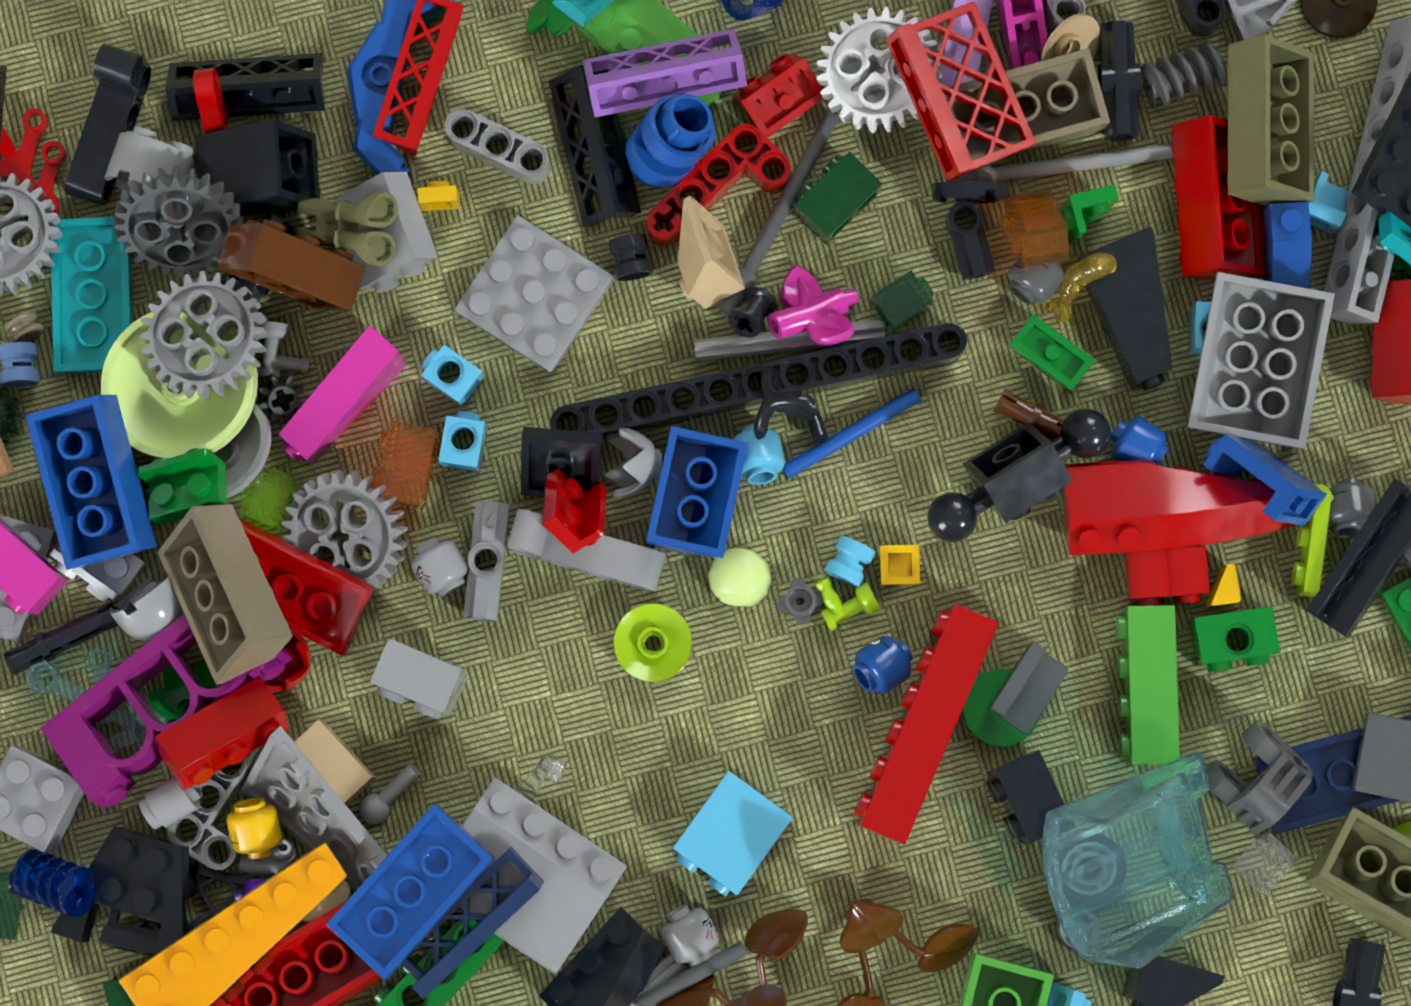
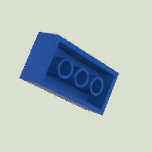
(91, 481)

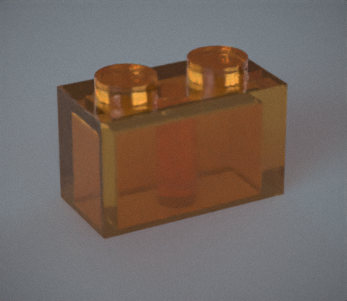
(1035, 229)
(406, 463)

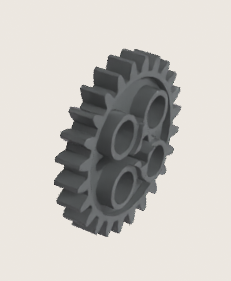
(175, 220)

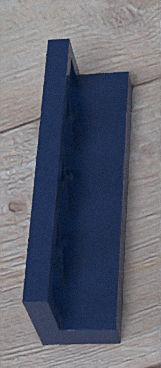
(483, 929)

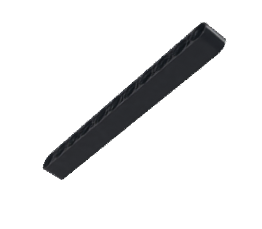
(742, 397)

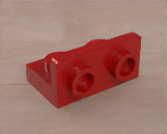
(779, 94)
(571, 514)

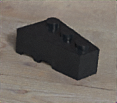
(608, 966)

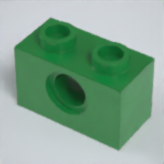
(1254, 625)

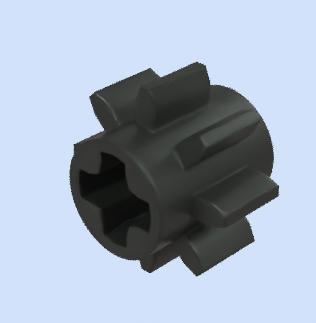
(270, 396)

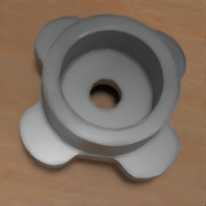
(800, 590)

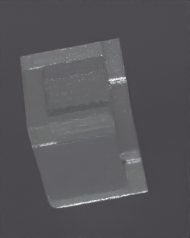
(1264, 863)

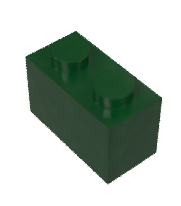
(836, 197)

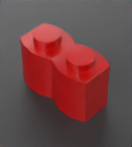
(1166, 575)

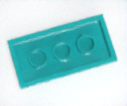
(89, 294)

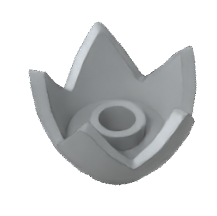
(641, 465)

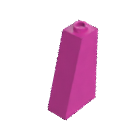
(342, 396)

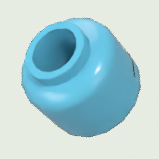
(763, 456)

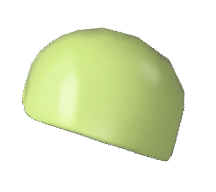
(740, 577)

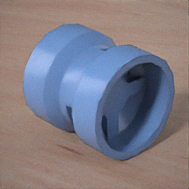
(18, 364)

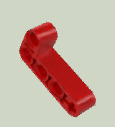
(713, 190)

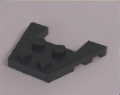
(139, 878)

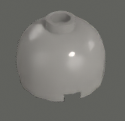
(148, 609)

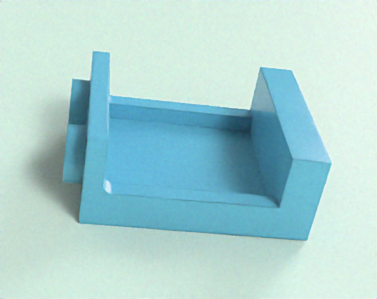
(731, 834)

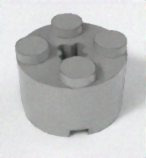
(141, 153)

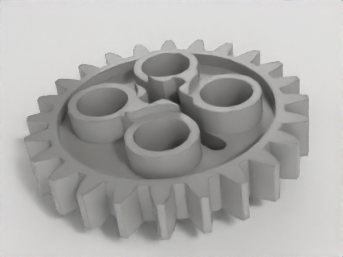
(21, 263)
(179, 361)
(377, 533)

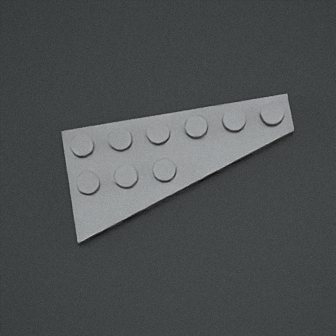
(311, 807)

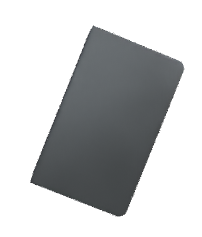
(1028, 688)

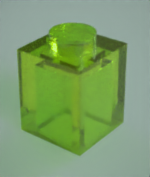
(268, 498)

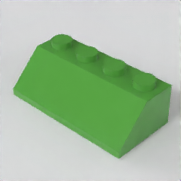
(636, 25)

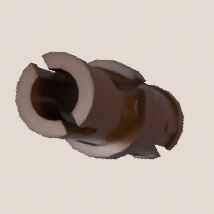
(1024, 412)

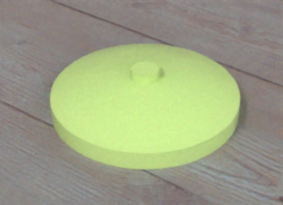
(169, 422)

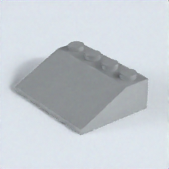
(1260, 360)
(573, 869)

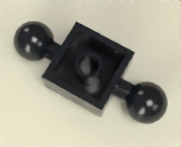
(1018, 473)

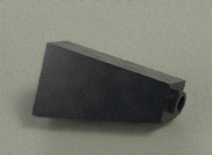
(1133, 309)

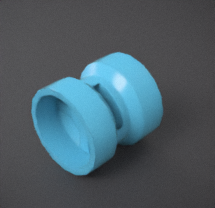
(849, 562)

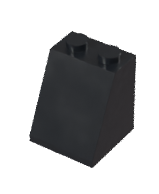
(263, 164)

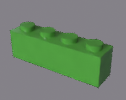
(1149, 685)

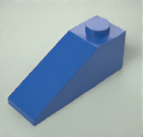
(1288, 243)

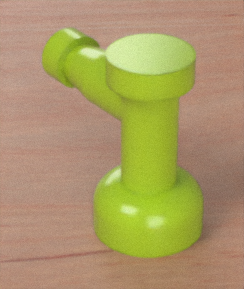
(838, 612)

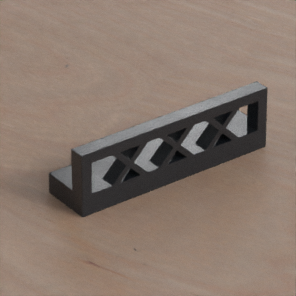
(248, 92)
(600, 141)
(1366, 563)

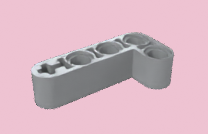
(605, 559)
(207, 818)

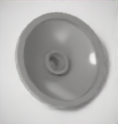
(246, 452)

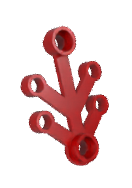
(21, 162)

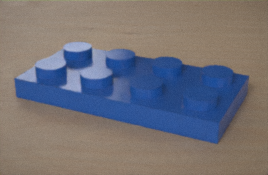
(410, 891)

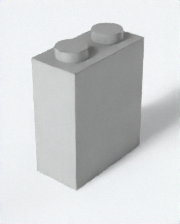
(408, 230)

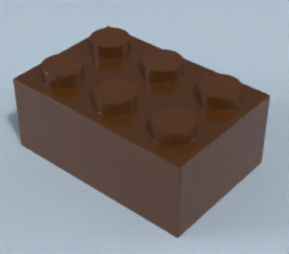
(291, 265)

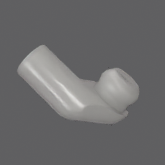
(269, 866)

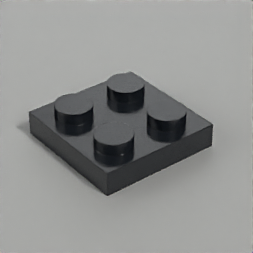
(548, 449)

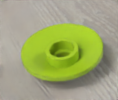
(642, 624)

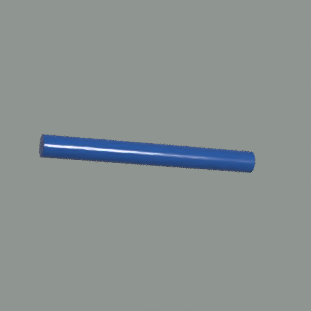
(851, 433)

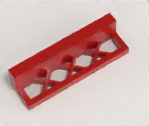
(432, 78)

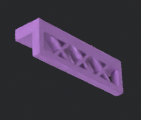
(641, 86)

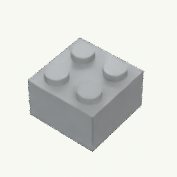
(419, 677)
(36, 799)

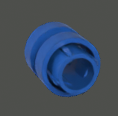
(670, 140)

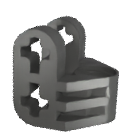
(1272, 791)

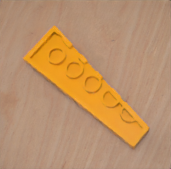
(230, 942)

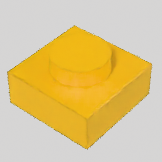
(438, 196)
(899, 565)

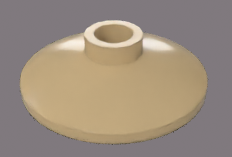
(1071, 36)

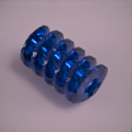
(53, 883)

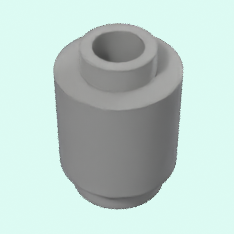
(169, 803)

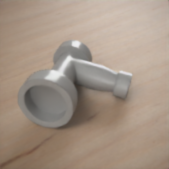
(271, 360)

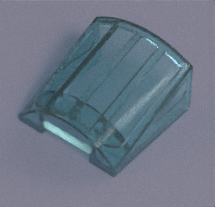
(1134, 865)

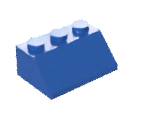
(696, 493)

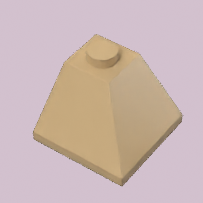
(706, 257)

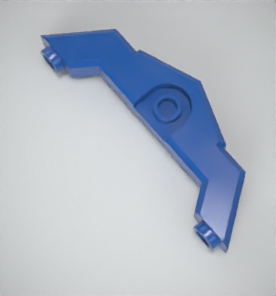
(369, 80)

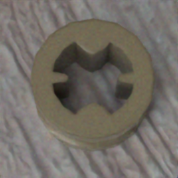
(24, 327)

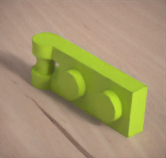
(1312, 540)

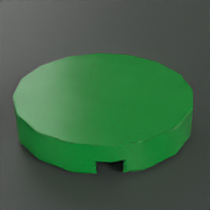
(983, 723)

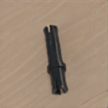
(54, 642)

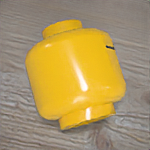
(254, 828)

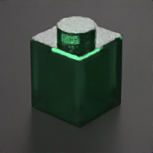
(903, 301)

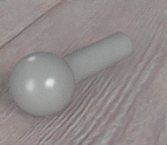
(376, 807)

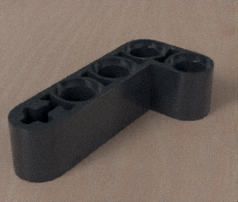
(114, 110)

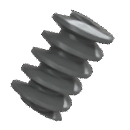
(1183, 73)

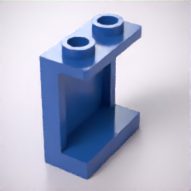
(1294, 496)

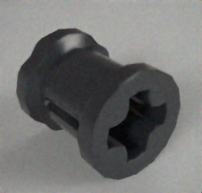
(748, 317)

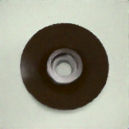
(1337, 17)

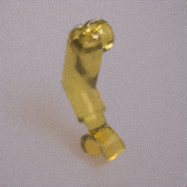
(1077, 275)

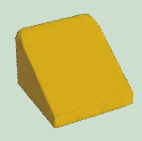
(1225, 589)

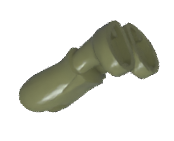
(339, 224)

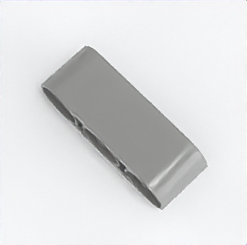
(487, 131)

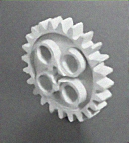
(857, 45)

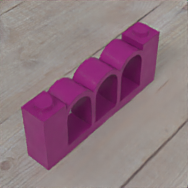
(84, 748)

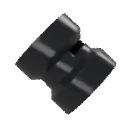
(630, 257)

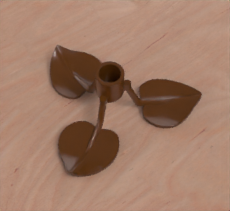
(872, 923)
(769, 936)

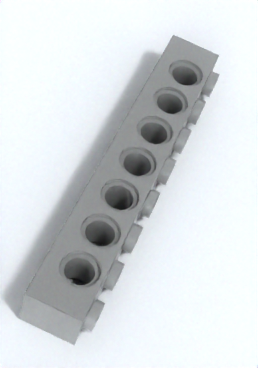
(1359, 261)

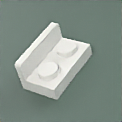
(107, 578)

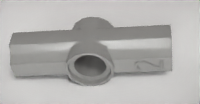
(490, 535)

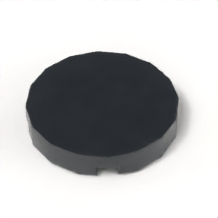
(975, 191)

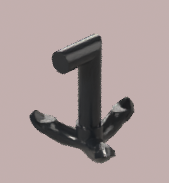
(795, 405)

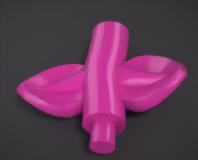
(812, 309)

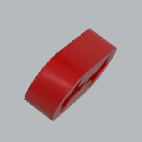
(210, 100)

